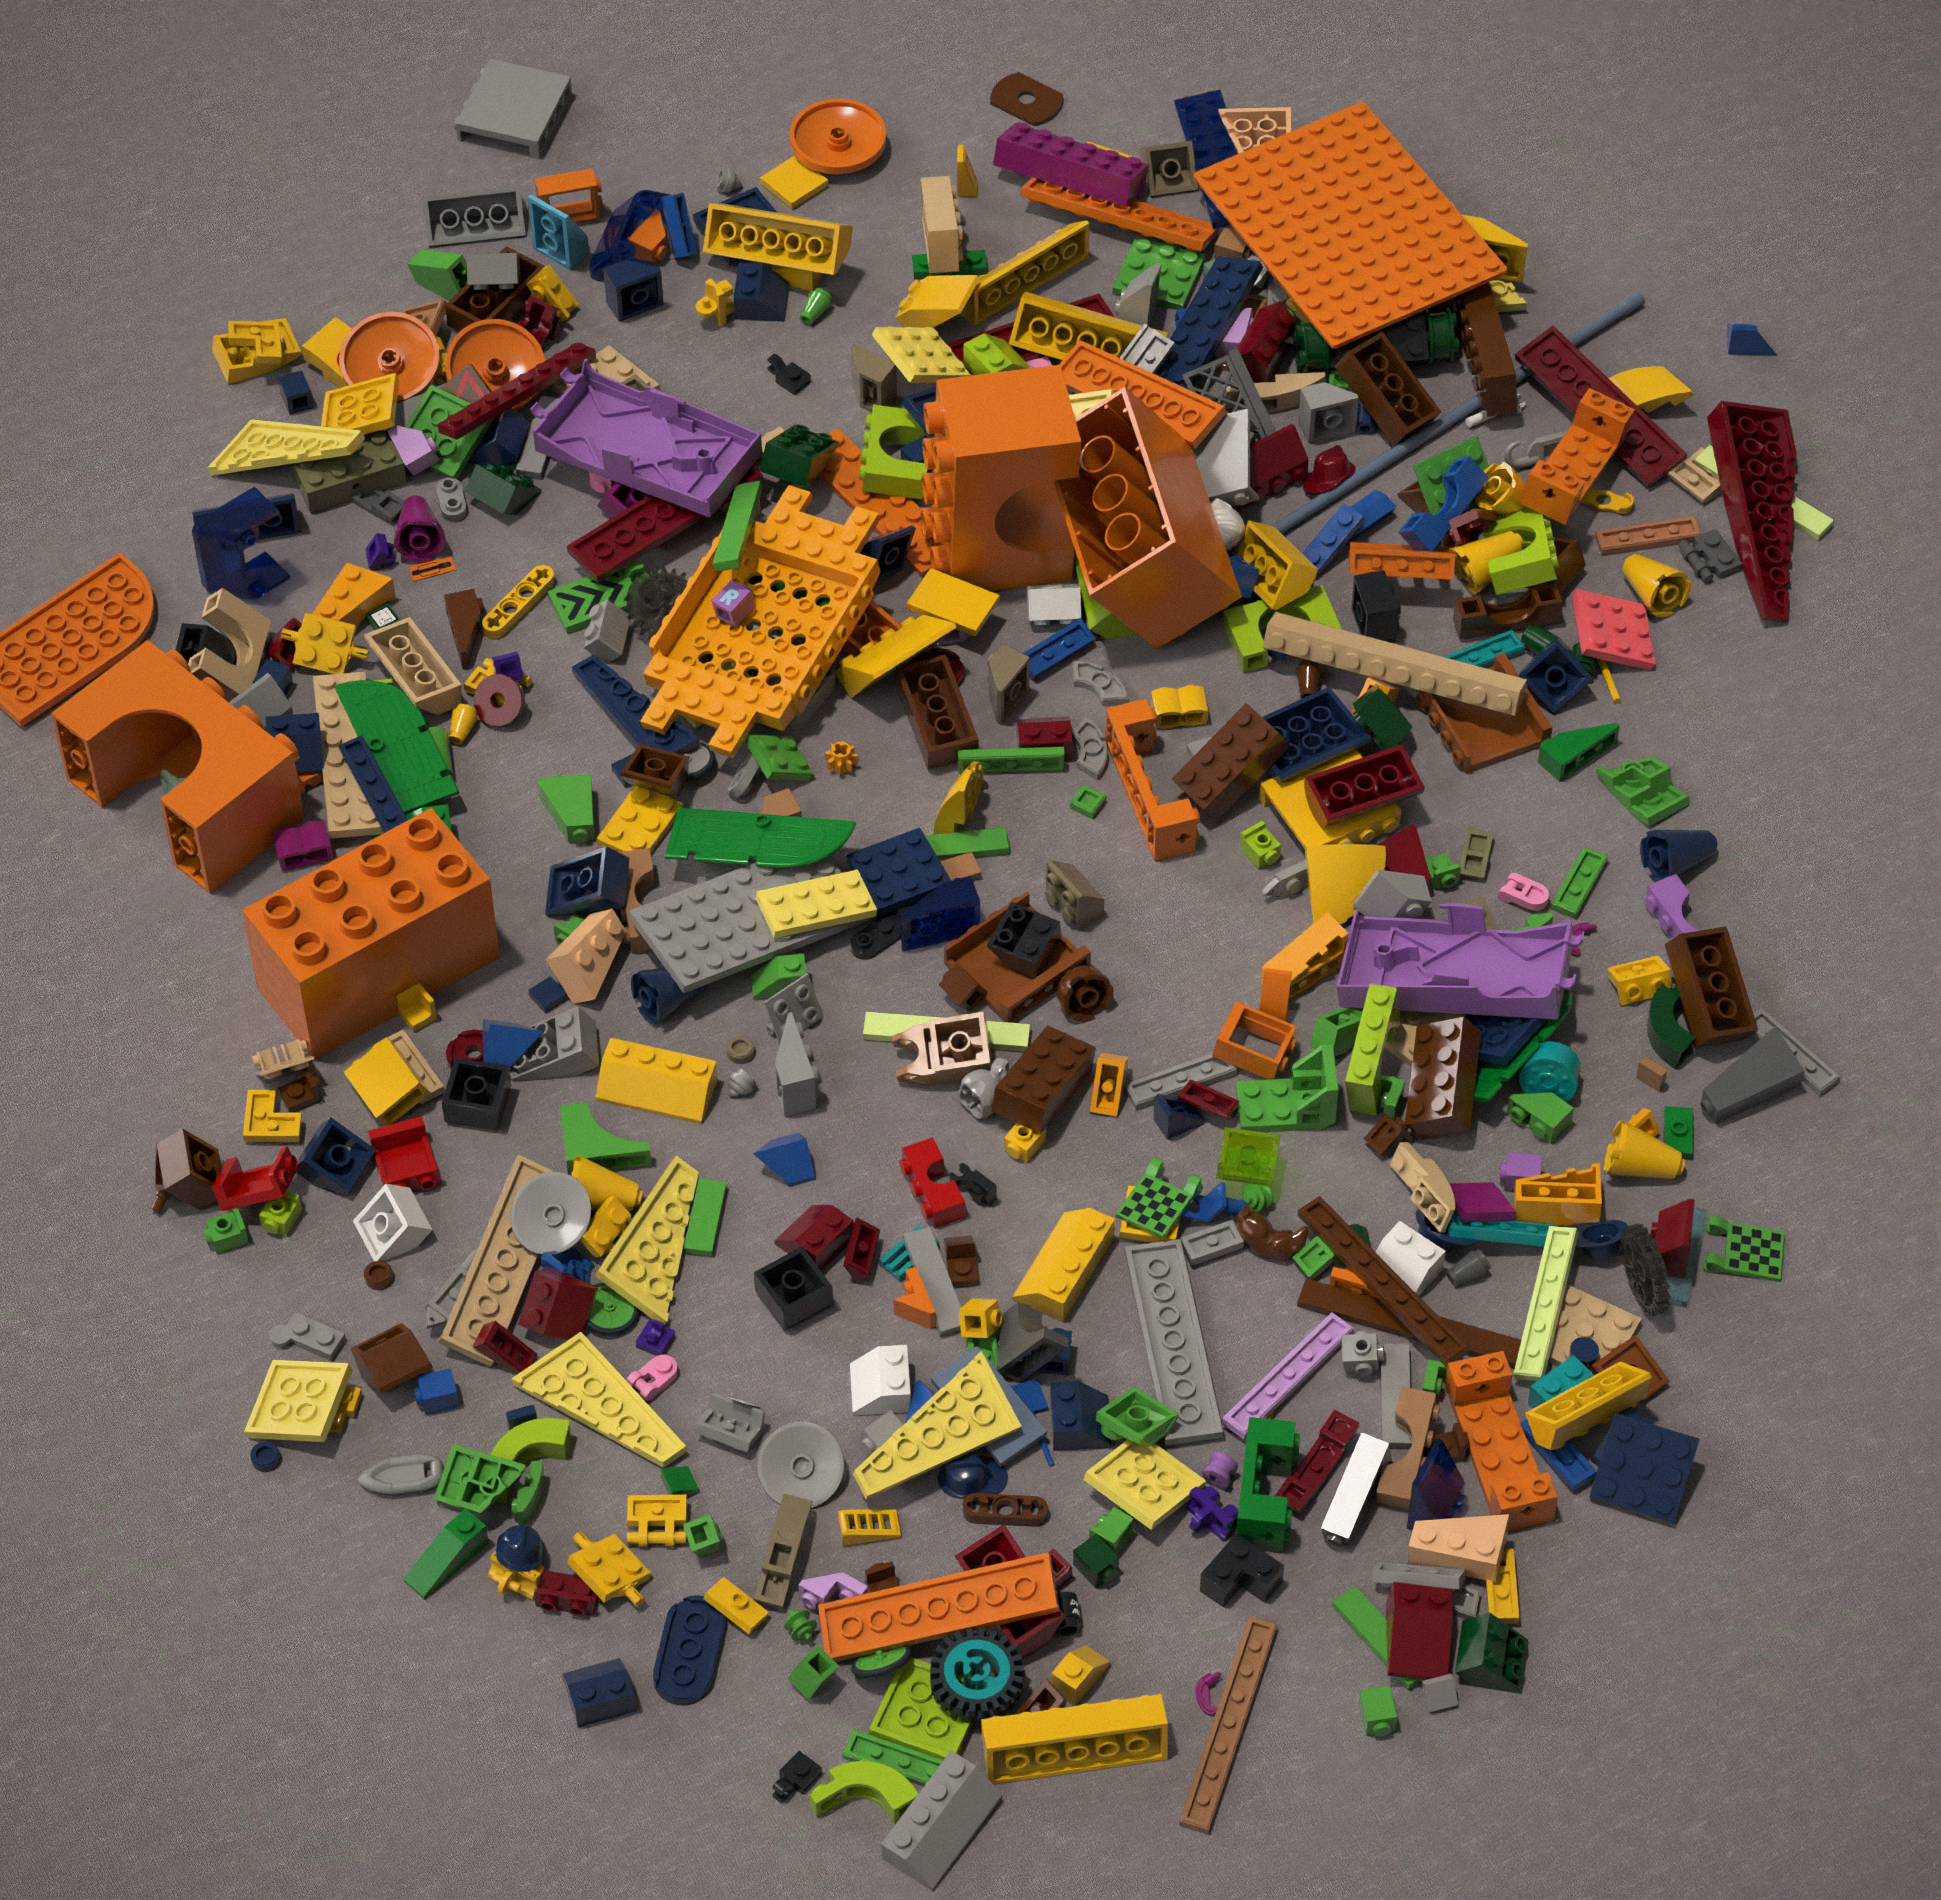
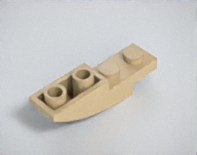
(1280, 394)
(1429, 1185)

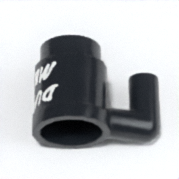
(1069, 1606)

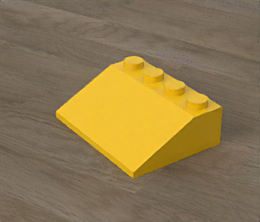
(893, 651)

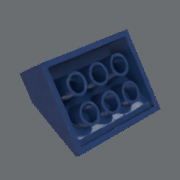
(1317, 732)

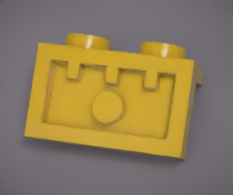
(551, 289)
(1639, 979)

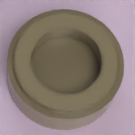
(740, 1049)

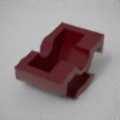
(540, 319)

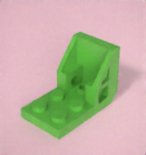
(1294, 1103)

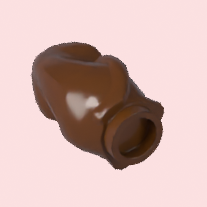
(1266, 1241)

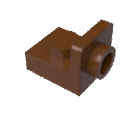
(300, 1092)
(1387, 1134)
(1455, 1441)
(881, 1577)

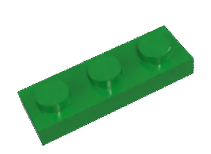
(973, 263)

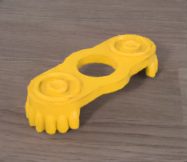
(1618, 503)

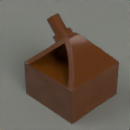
(185, 1170)

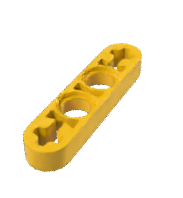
(514, 599)

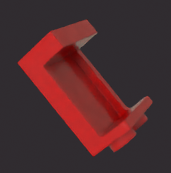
(405, 1155)
(242, 1188)

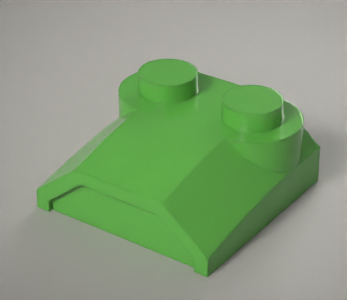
(1136, 1418)

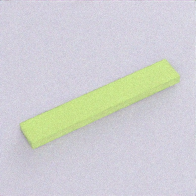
(1804, 516)
(1001, 1034)
(1546, 1303)

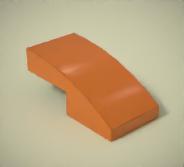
(1275, 993)

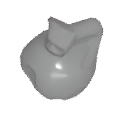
(979, 1087)

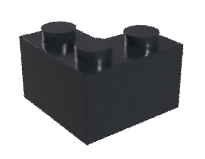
(1241, 1566)

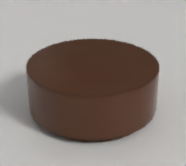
(378, 1275)

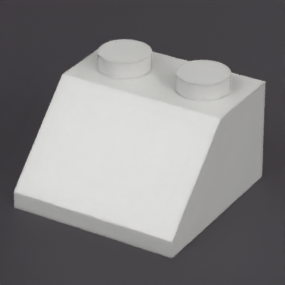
(1053, 603)
(392, 1223)
(1411, 1257)
(881, 1381)

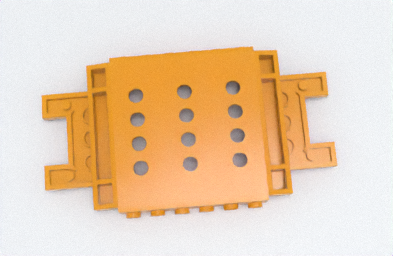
(787, 550)

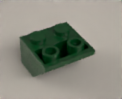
(501, 488)
(1382, 717)
(1491, 1654)

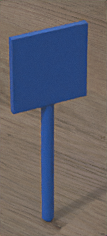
(1034, 1399)

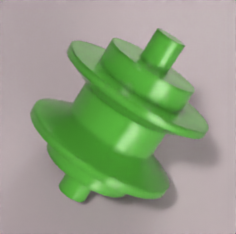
(1257, 1196)
(800, 1625)

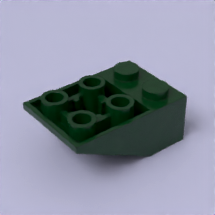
(798, 455)

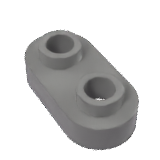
(451, 499)
(741, 782)

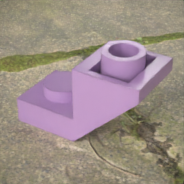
(828, 1587)

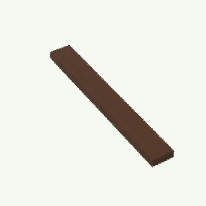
(1383, 1281)
(1375, 1314)

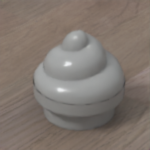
(728, 180)
(740, 1083)

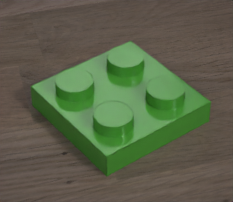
(779, 757)

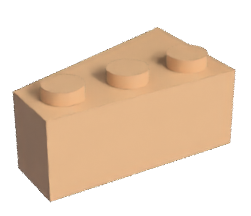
(587, 955)
(1461, 1543)

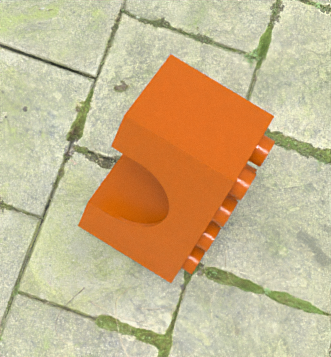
(994, 474)
(160, 717)

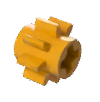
(841, 757)

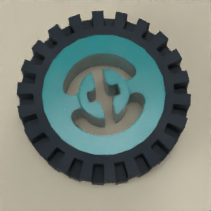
(967, 1656)

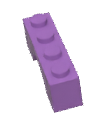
(1668, 902)

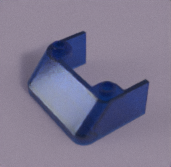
(614, 242)
(221, 545)

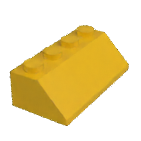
(1283, 568)
(656, 1080)
(1066, 1262)
(1588, 1404)

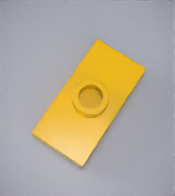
(736, 1605)

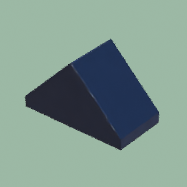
(1175, 1116)

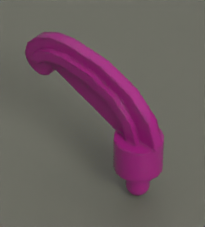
(1577, 930)
(1202, 1692)

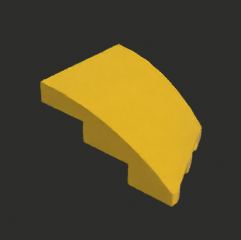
(1651, 387)

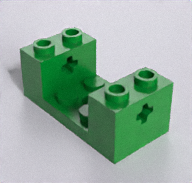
(1269, 1450)

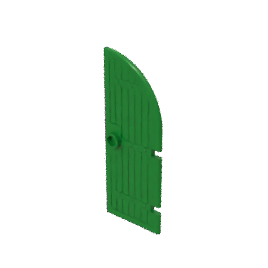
(393, 735)
(743, 837)
(1491, 1074)

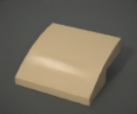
(1695, 480)

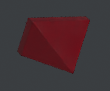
(284, 650)

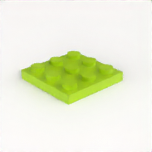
(914, 1718)

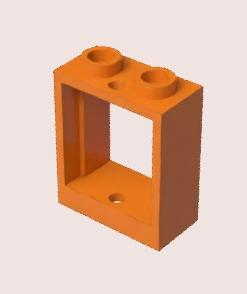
(570, 182)
(1259, 1024)

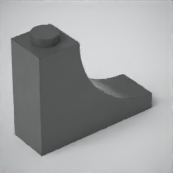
(1025, 1344)

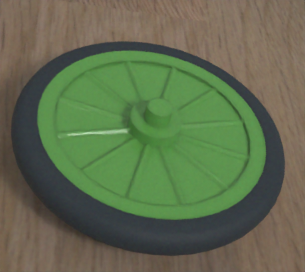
(611, 1312)
(881, 1662)

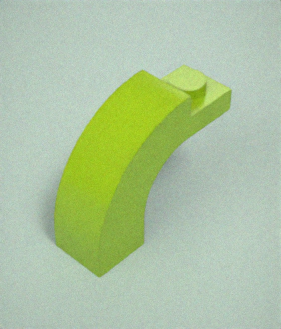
(534, 1440)
(865, 1781)

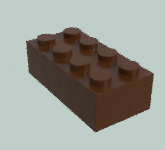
(492, 303)
(1388, 389)
(936, 710)
(1231, 762)
(1711, 986)
(1443, 1078)
(1043, 1079)

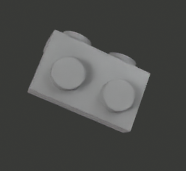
(731, 1422)

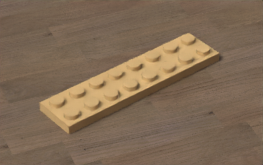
(345, 805)
(496, 1272)

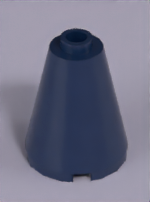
(1675, 851)
(659, 994)

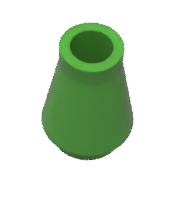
(815, 306)

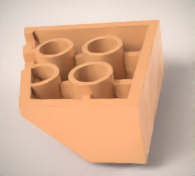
(1255, 125)

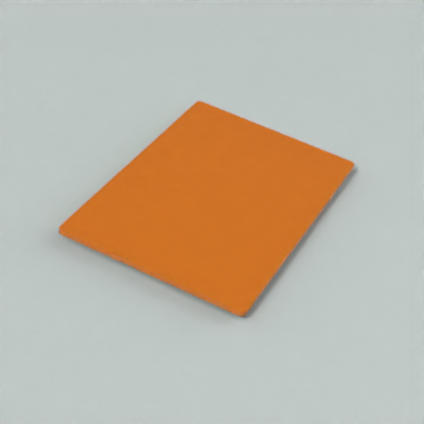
(1349, 224)

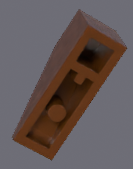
(465, 621)

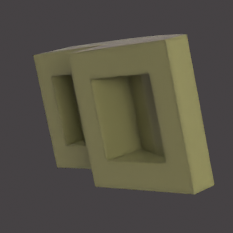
(1475, 853)

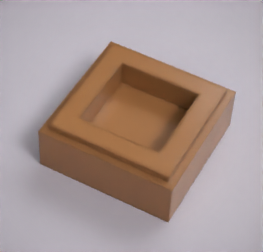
(1651, 1073)

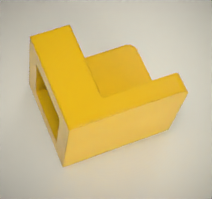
(416, 1007)

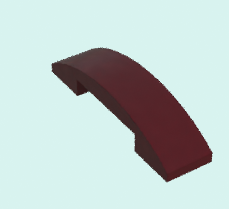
(1319, 1461)

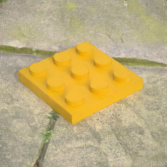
(363, 405)

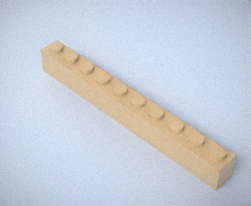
(1395, 663)

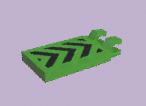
(576, 599)

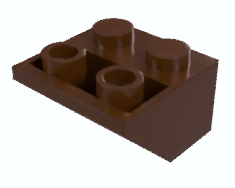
(391, 1358)

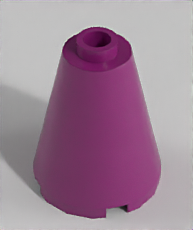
(418, 531)

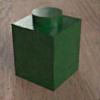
(1096, 1561)

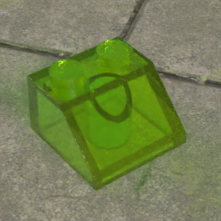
(1249, 1157)

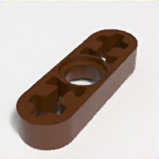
(997, 1500)

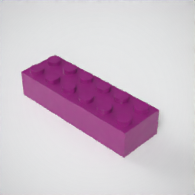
(1070, 164)

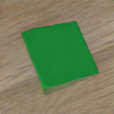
(679, 1481)

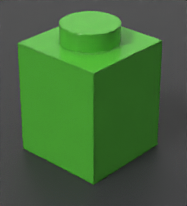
(813, 1672)
(1377, 1710)

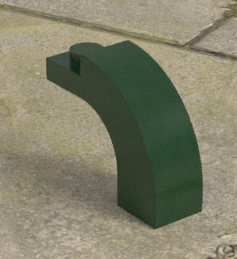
(1665, 1035)

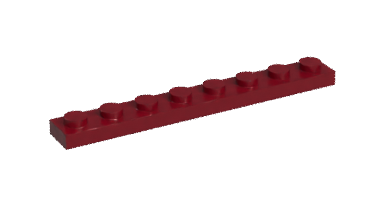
(515, 391)

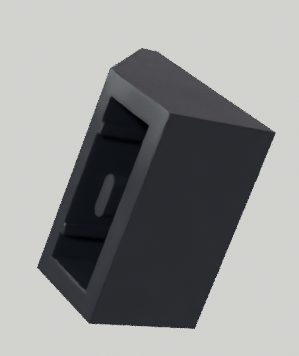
(197, 637)
(1025, 940)

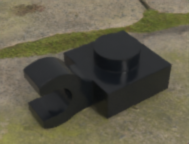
(789, 377)
(978, 1185)
(796, 1774)

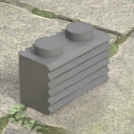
(606, 631)

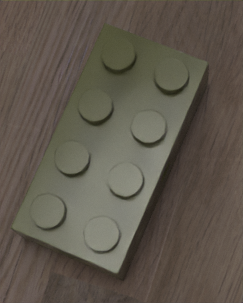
(337, 479)

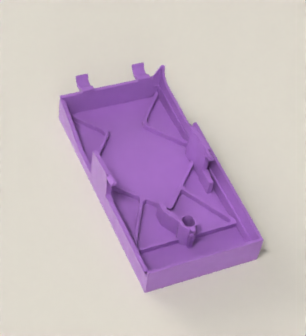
(646, 440)
(1459, 964)

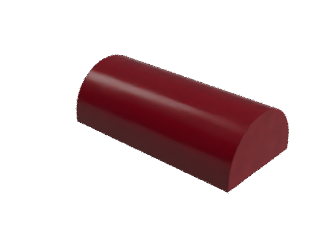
(1362, 786)

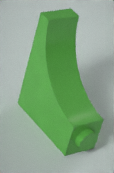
(589, 1140)

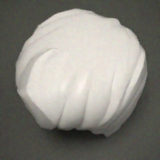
(1229, 523)

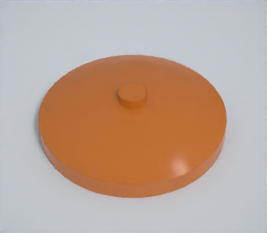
(837, 136)
(391, 345)
(497, 351)

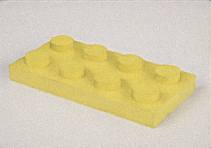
(816, 904)

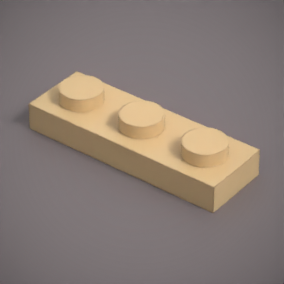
(419, 1064)

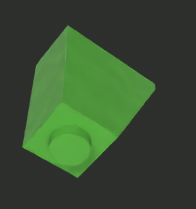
(439, 272)
(570, 805)

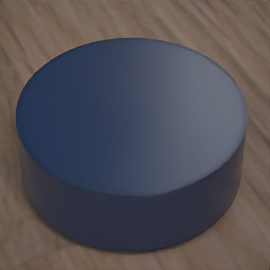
(1584, 1350)
(265, 1456)

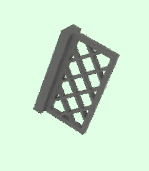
(1243, 383)

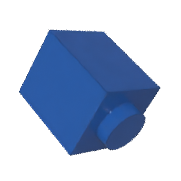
(436, 1391)

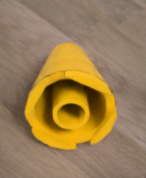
(1501, 490)
(1473, 558)
(1657, 584)
(1641, 1155)
(604, 1183)

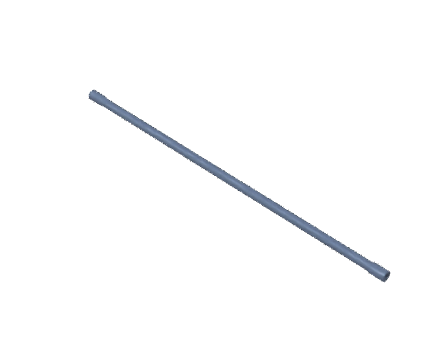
(1623, 308)

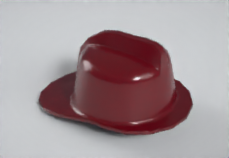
(1329, 471)

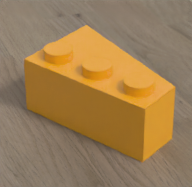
(355, 595)
(1312, 954)
(1559, 1198)

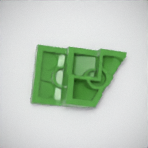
(1644, 789)
(475, 1479)

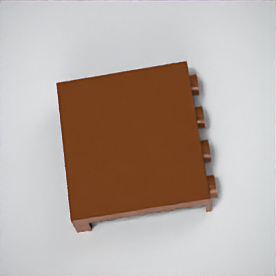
(1485, 735)
(1008, 991)

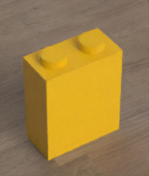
(386, 1082)

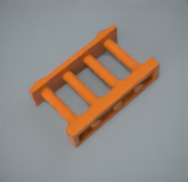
(1401, 560)

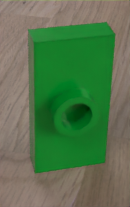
(1679, 1129)

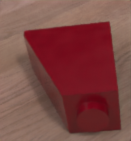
(1406, 854)

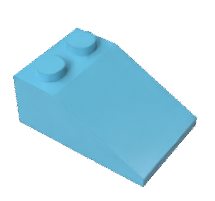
(556, 234)

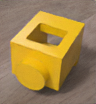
(1023, 1142)

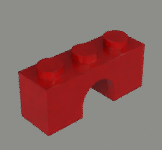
(938, 1201)

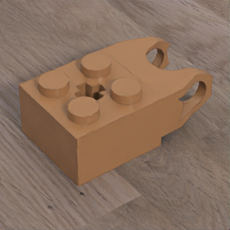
(940, 1052)

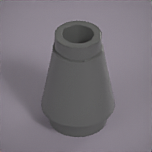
(1468, 1268)

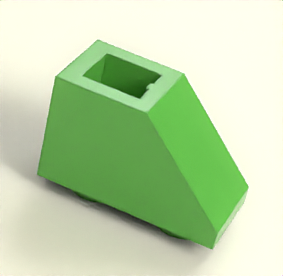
(1541, 1113)

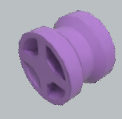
(1220, 1470)

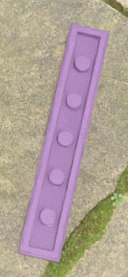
(1288, 1374)

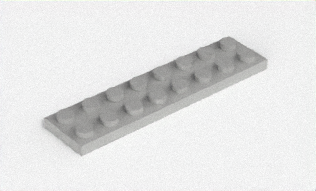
(1173, 1340)

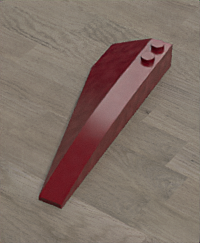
(1756, 478)

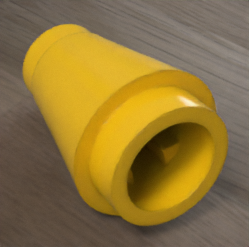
(461, 723)

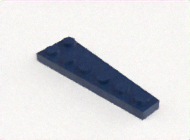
(628, 707)

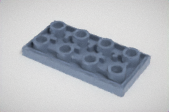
(1013, 1444)

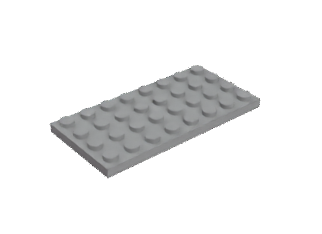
(720, 927)

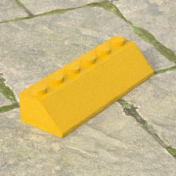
(776, 238)
(1028, 271)
(1057, 327)
(1075, 1739)

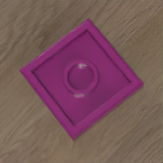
(1481, 1202)

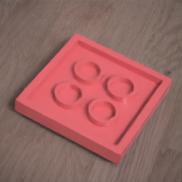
(1613, 629)

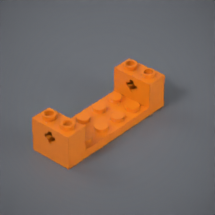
(1579, 458)
(1167, 827)
(1498, 1441)

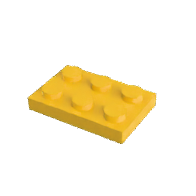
(639, 821)

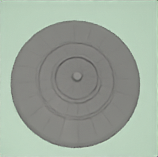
(550, 1212)
(800, 1462)

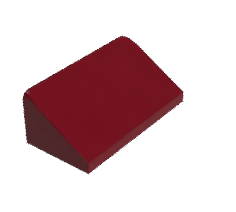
(1209, 1100)
(861, 1250)

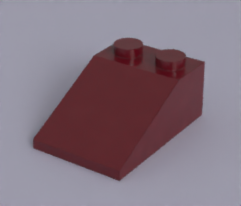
(1418, 1631)

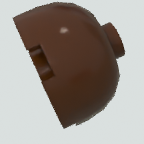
(1084, 993)

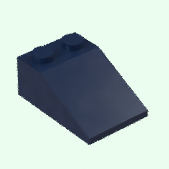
(588, 883)

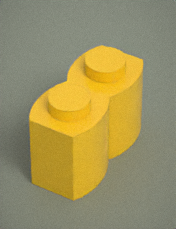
(1180, 706)

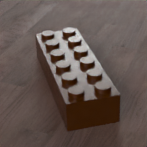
(1487, 350)

